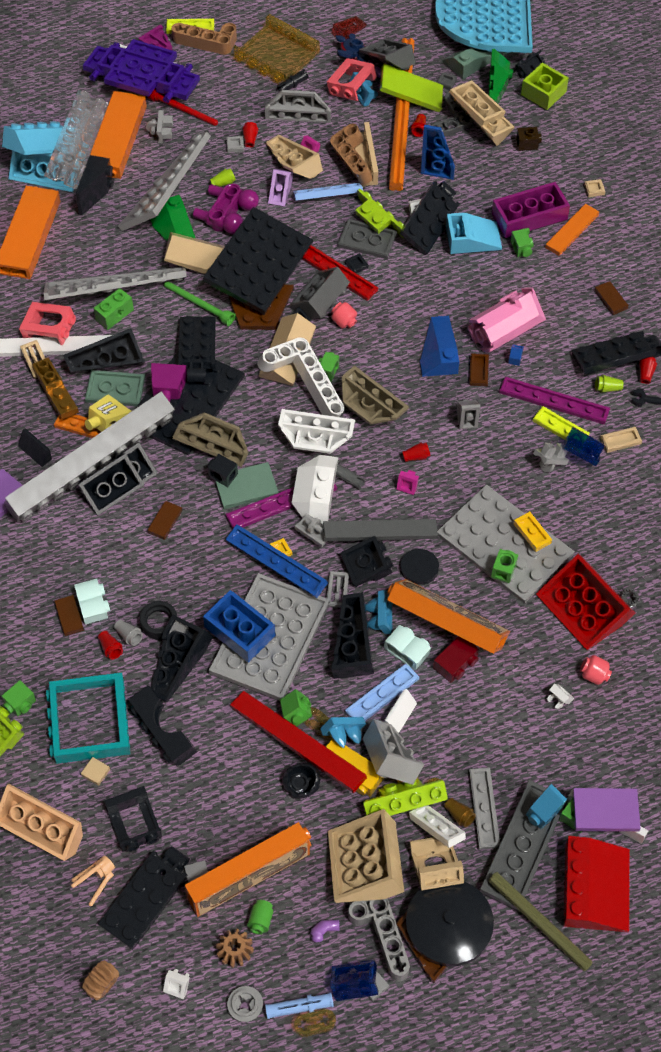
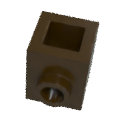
(528, 138)

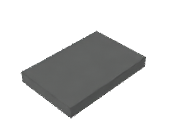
(364, 239)

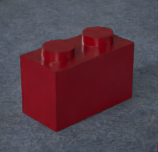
(456, 659)

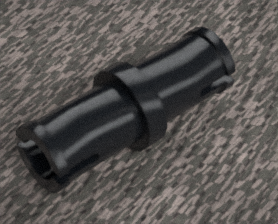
(293, 80)

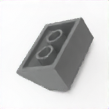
(391, 53)
(321, 292)

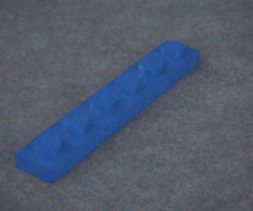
(277, 561)

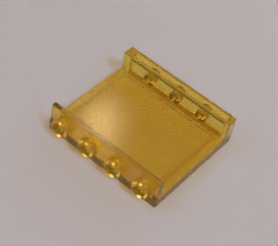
(278, 50)

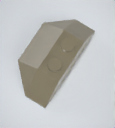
(369, 398)
(213, 437)

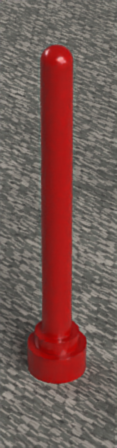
(156, 96)

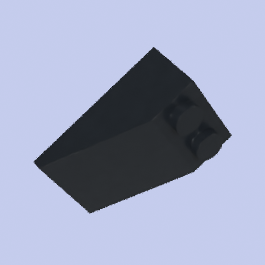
(94, 183)

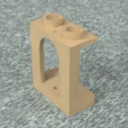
(435, 875)

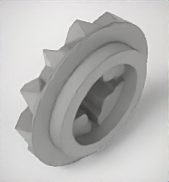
(245, 993)

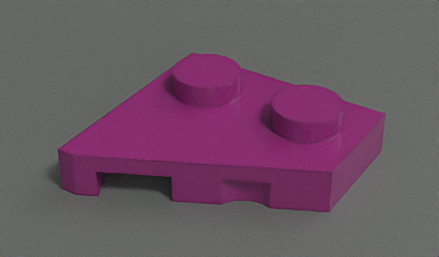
(156, 37)

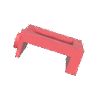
(348, 90)
(31, 323)

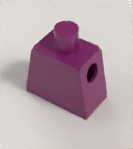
(168, 379)

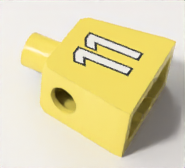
(105, 413)

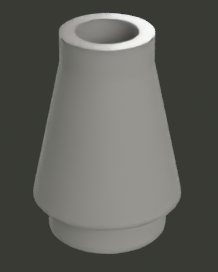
(131, 634)

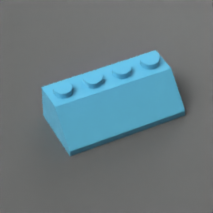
(32, 138)
(32, 170)

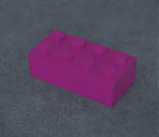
(530, 209)

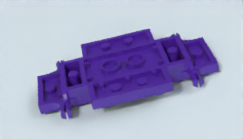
(142, 69)

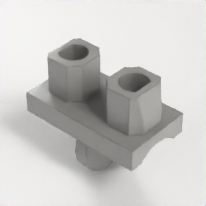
(158, 126)
(551, 456)
(312, 529)

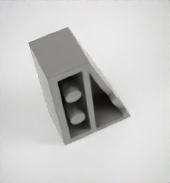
(389, 754)

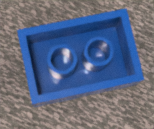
(239, 626)

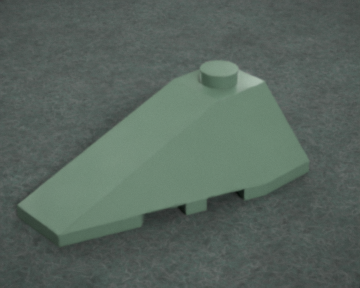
(468, 61)

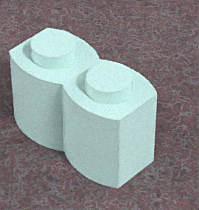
(91, 601)
(407, 647)

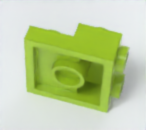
(9, 731)

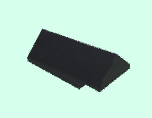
(117, 479)

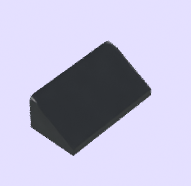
(34, 448)

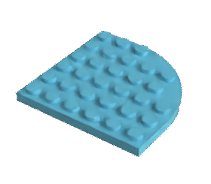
(487, 23)

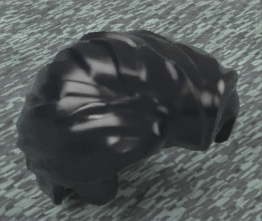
(301, 780)

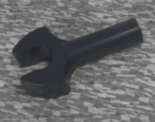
(644, 398)

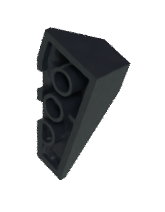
(179, 654)

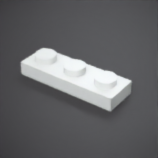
(437, 825)

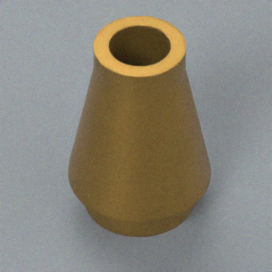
(461, 813)

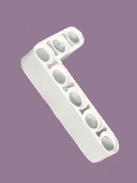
(307, 373)

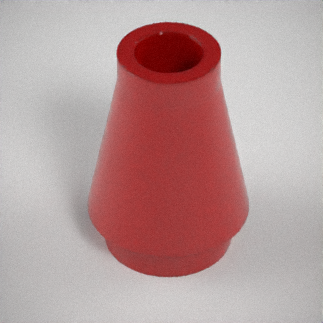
(418, 125)
(250, 133)
(647, 369)
(417, 452)
(111, 647)

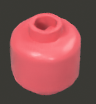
(344, 315)
(595, 669)

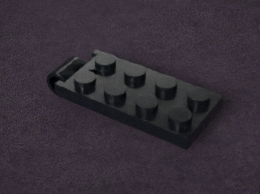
(430, 217)
(197, 346)
(616, 352)
(145, 897)

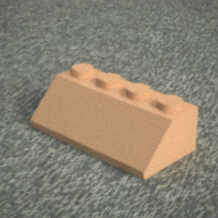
(39, 823)

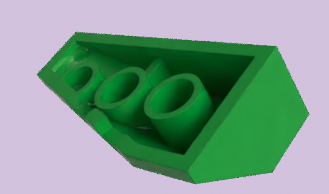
(498, 75)
(173, 219)

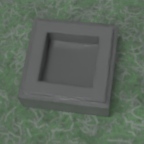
(447, 80)

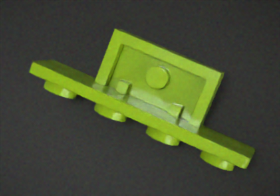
(375, 215)
(406, 797)

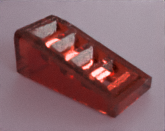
(338, 28)

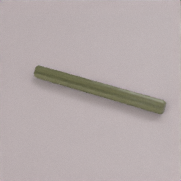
(540, 921)

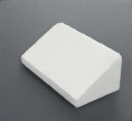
(401, 710)

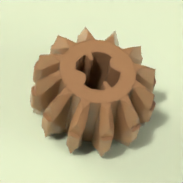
(243, 950)
(100, 980)

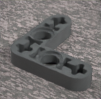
(457, 119)

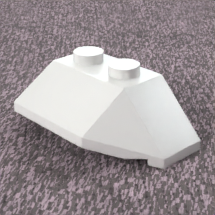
(315, 431)
(315, 487)

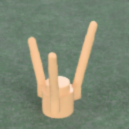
(101, 868)

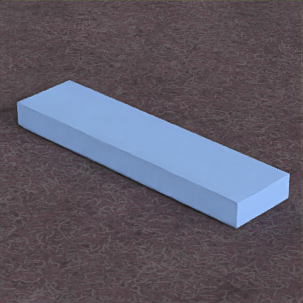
(327, 191)
(383, 693)

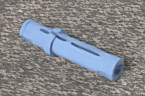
(323, 1002)

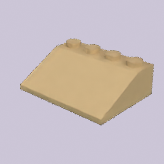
(365, 859)

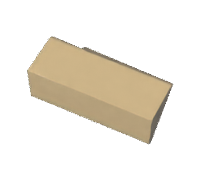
(483, 111)
(191, 252)
(289, 328)

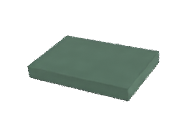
(123, 387)
(248, 486)

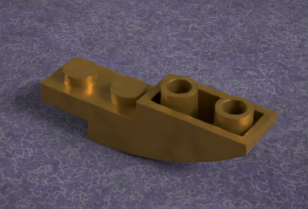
(54, 388)

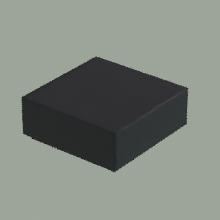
(356, 263)

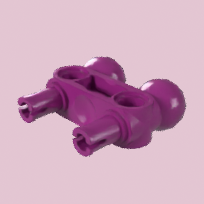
(223, 212)

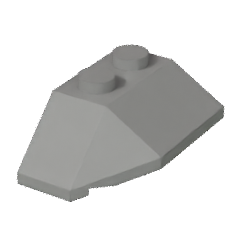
(298, 107)

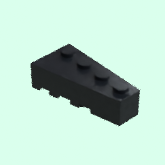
(109, 352)
(353, 644)

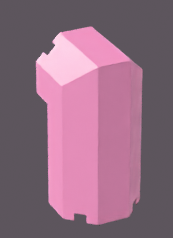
(506, 319)

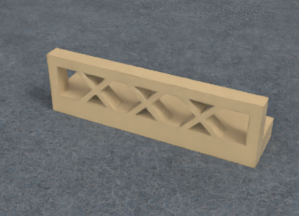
(367, 152)

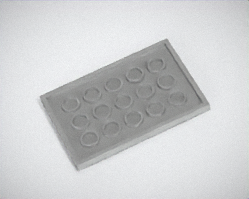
(487, 526)
(296, 623)

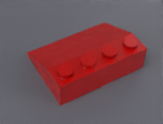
(585, 602)
(596, 885)

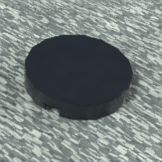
(419, 566)

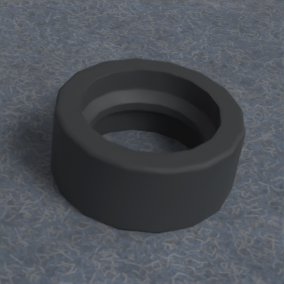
(150, 608)

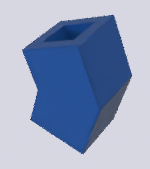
(516, 355)

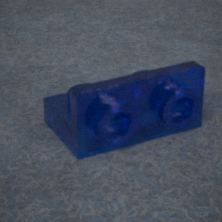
(583, 446)
(354, 980)

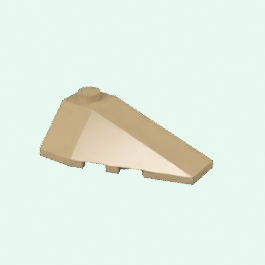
(295, 157)

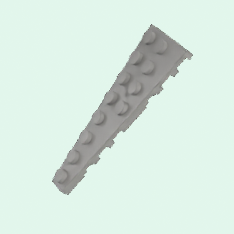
(164, 186)
(107, 283)

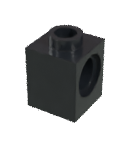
(222, 470)

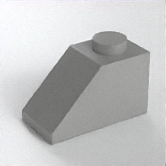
(468, 414)

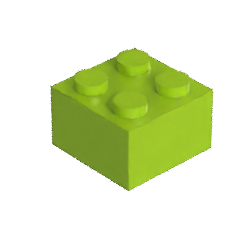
(544, 86)

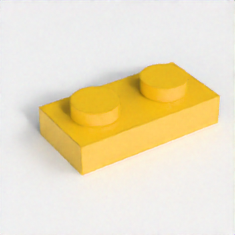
(532, 531)

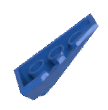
(436, 154)
(440, 349)

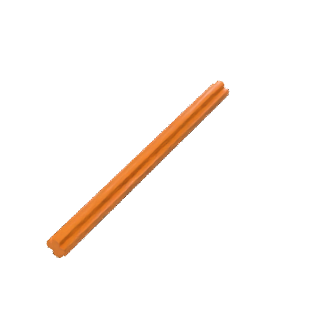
(400, 137)

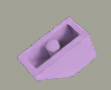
(280, 186)

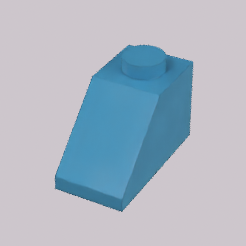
(546, 807)

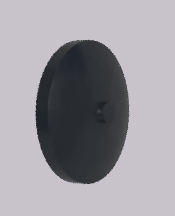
(450, 924)

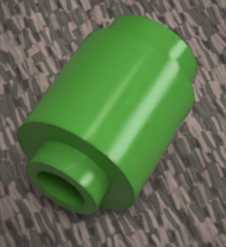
(260, 917)

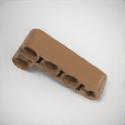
(205, 39)
(344, 144)

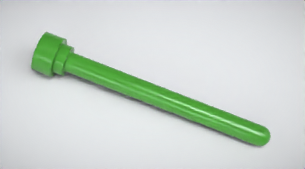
(226, 317)

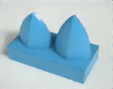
(364, 92)
(383, 607)
(341, 726)

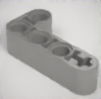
(386, 938)

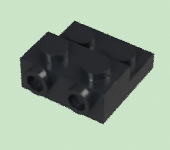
(367, 561)

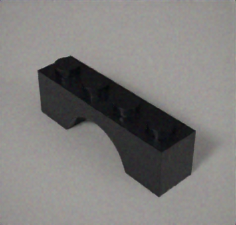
(175, 744)

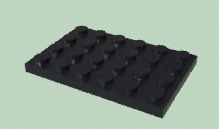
(258, 260)
(197, 399)

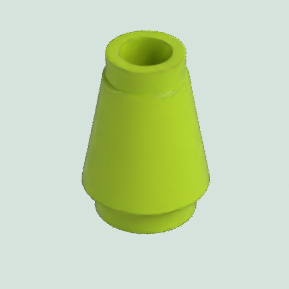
(223, 178)
(608, 384)

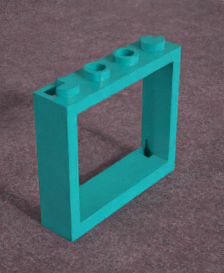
(87, 752)

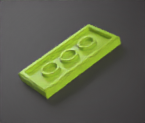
(411, 87)

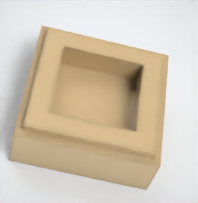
(594, 188)
(95, 771)

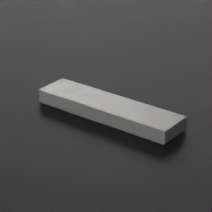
(484, 808)

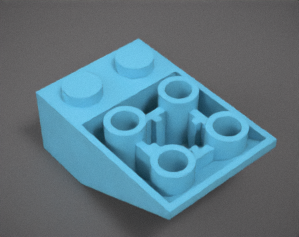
(471, 233)

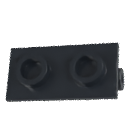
(524, 67)

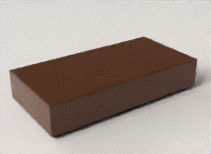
(611, 298)
(479, 369)
(165, 520)
(69, 615)

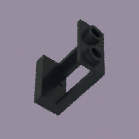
(125, 801)

